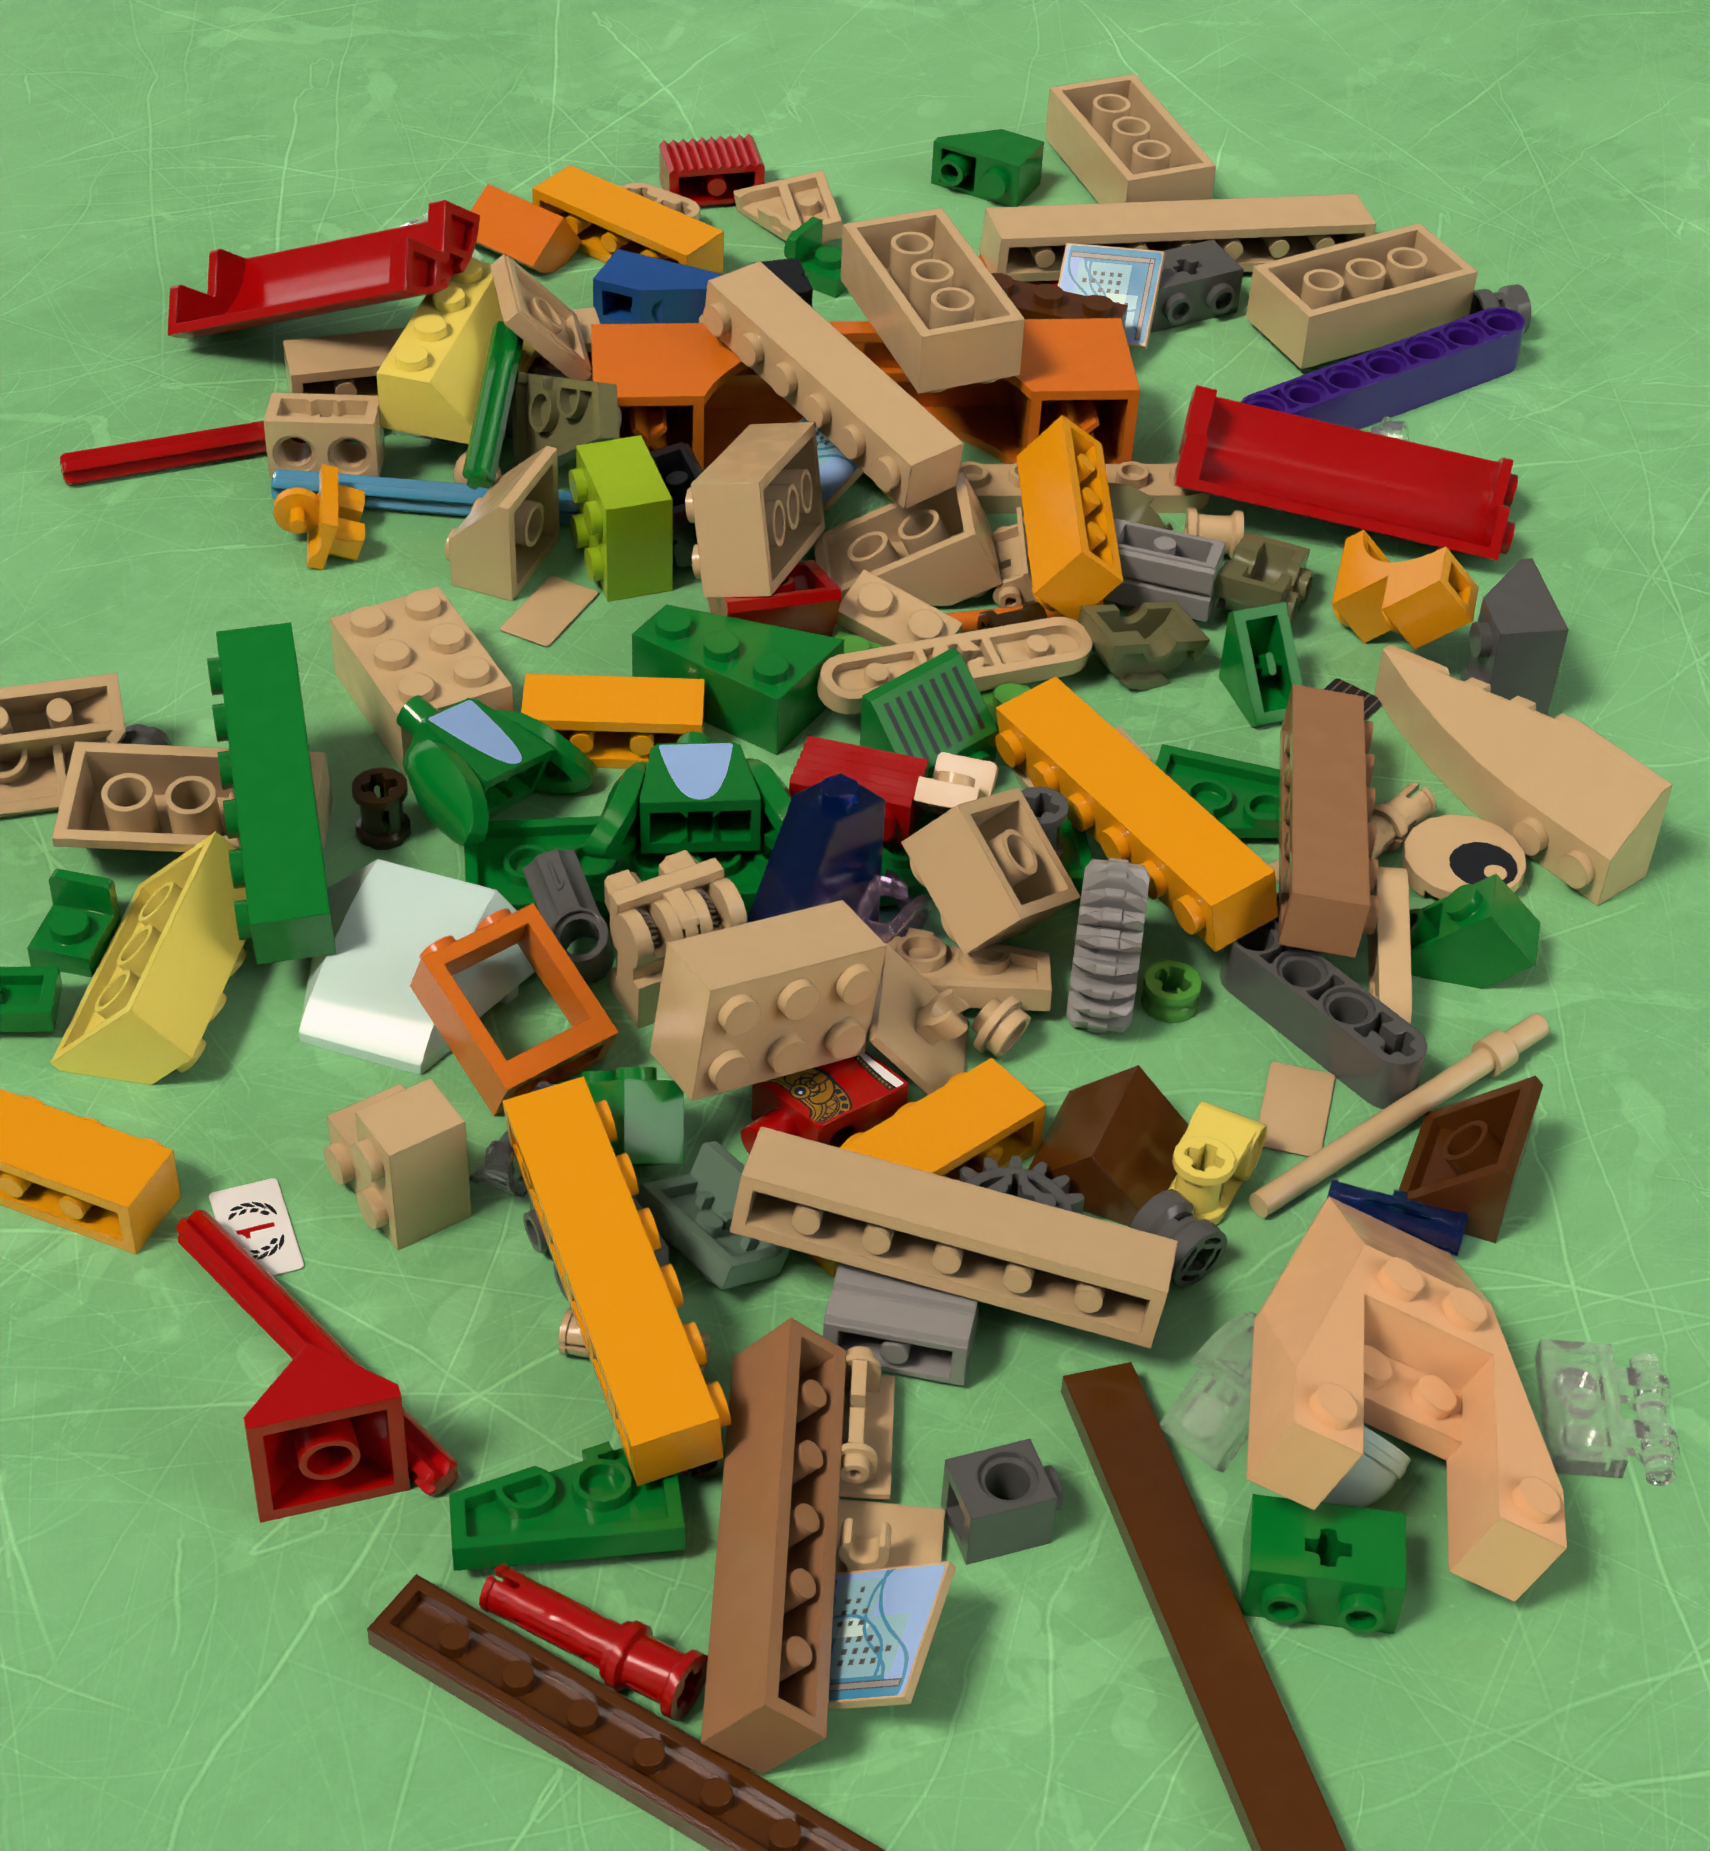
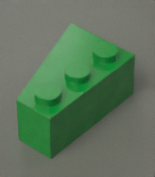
(755, 673)

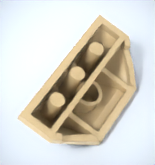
(40, 731)

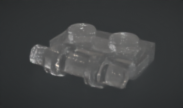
(1584, 1415)

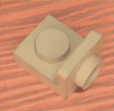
(955, 782)

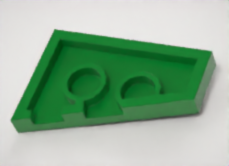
(1231, 790)
(565, 1514)

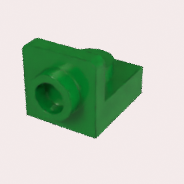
(819, 261)
(77, 924)

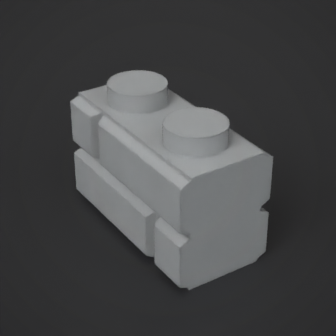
(1166, 567)
(904, 1324)

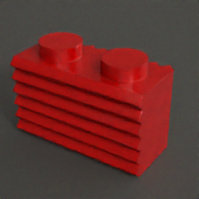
(710, 168)
(880, 771)

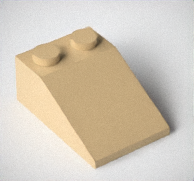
(930, 550)

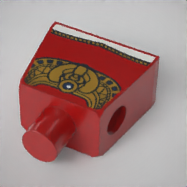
(827, 1101)

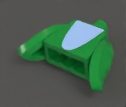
(482, 761)
(693, 800)

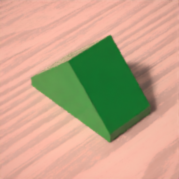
(1260, 662)

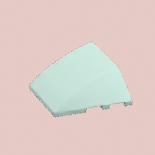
(381, 925)

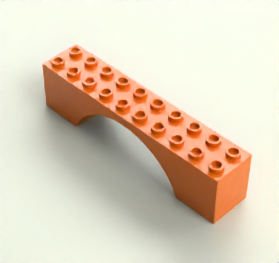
(695, 390)

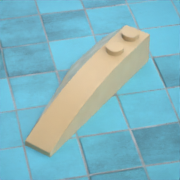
(1541, 778)

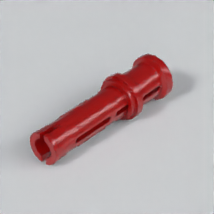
(623, 1652)

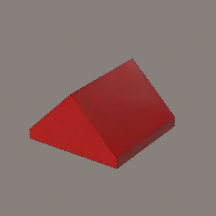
(803, 602)
(325, 1437)

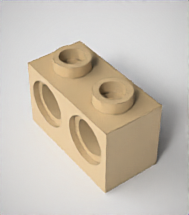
(324, 425)

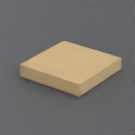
(540, 318)

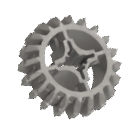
(1108, 945)

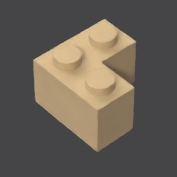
(403, 1161)

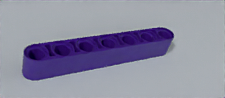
(1403, 372)

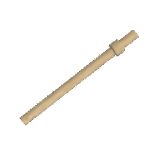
(1488, 1057)

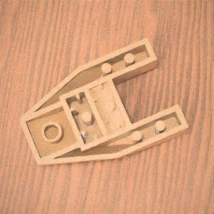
(1407, 1343)

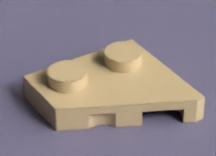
(790, 203)

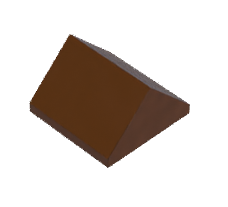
(1114, 1144)
(1473, 1154)

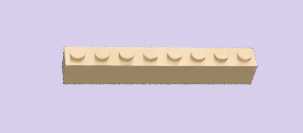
(1253, 231)

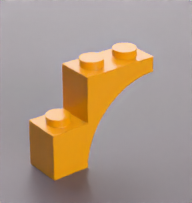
(1410, 597)

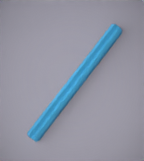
(406, 494)

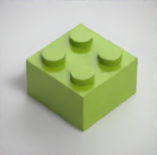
(622, 518)

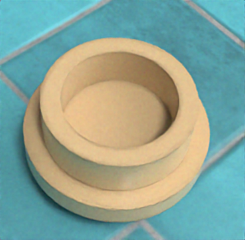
(999, 1026)

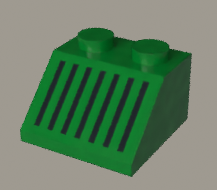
(930, 713)

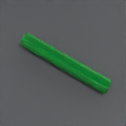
(492, 407)

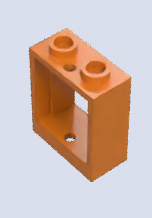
(468, 1038)

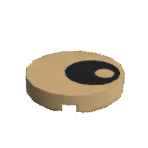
(1460, 851)

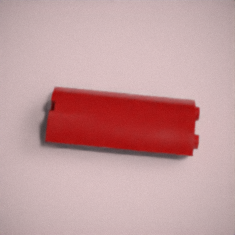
(327, 275)
(1346, 476)

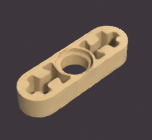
(1390, 943)

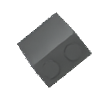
(1518, 638)

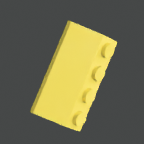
(439, 360)
(160, 973)

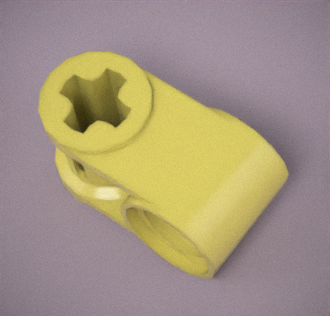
(1216, 1158)

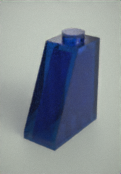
(824, 850)

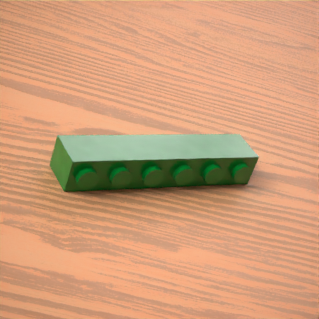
(274, 795)

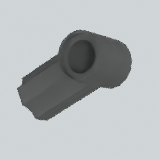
(570, 909)

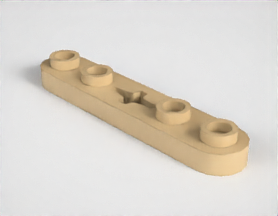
(1000, 492)
(993, 656)

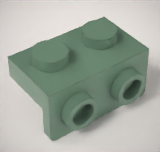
(697, 1216)

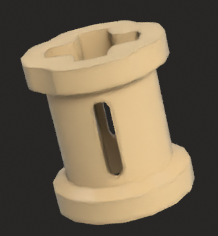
(1216, 527)

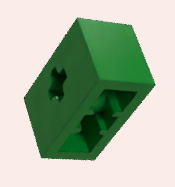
(1324, 1565)

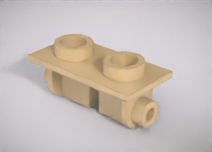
(1013, 564)
(866, 1427)

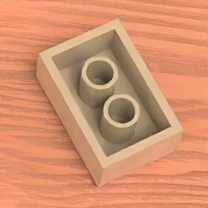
(410, 650)
(766, 999)

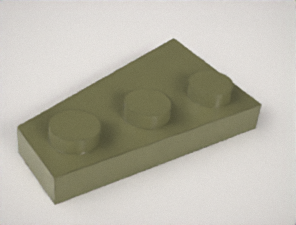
(561, 415)

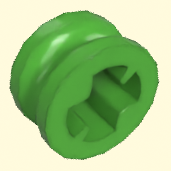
(1171, 1006)

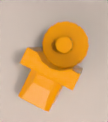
(327, 517)

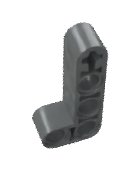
(1325, 1015)

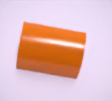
(524, 231)

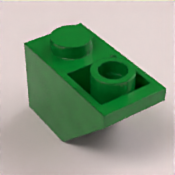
(989, 165)
(1474, 936)
(644, 1111)

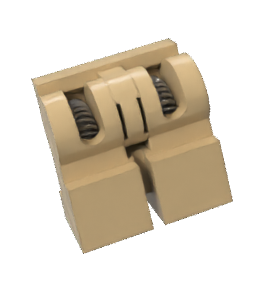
(646, 915)

